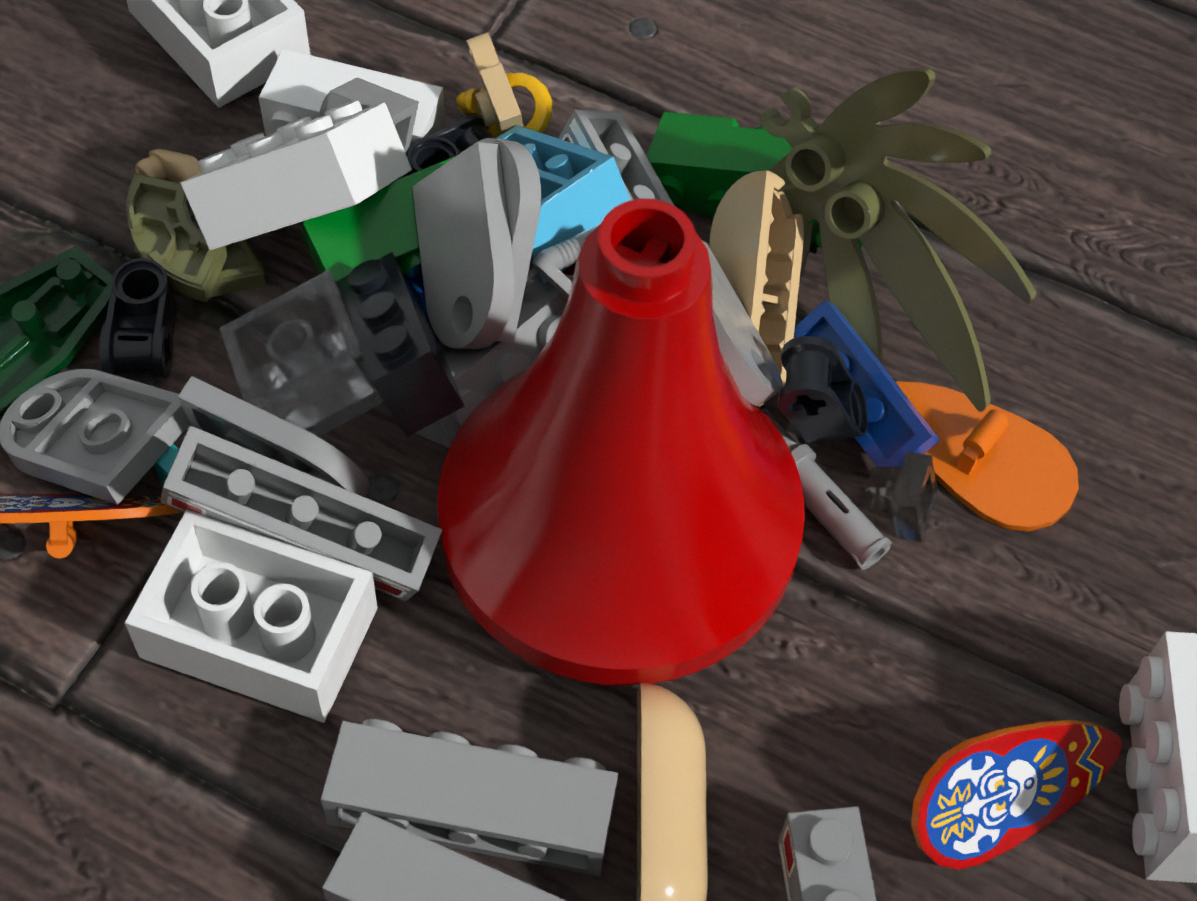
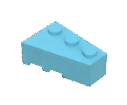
(575, 186)

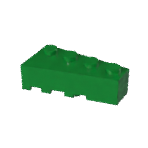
(707, 154)

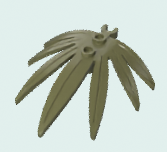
(849, 187)

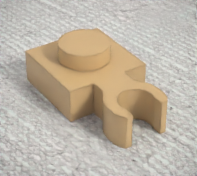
(497, 99)

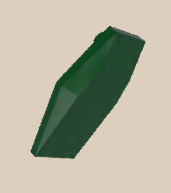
(48, 319)

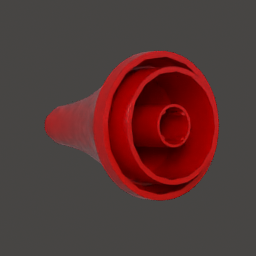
(621, 489)

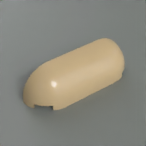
(761, 255)
(670, 799)

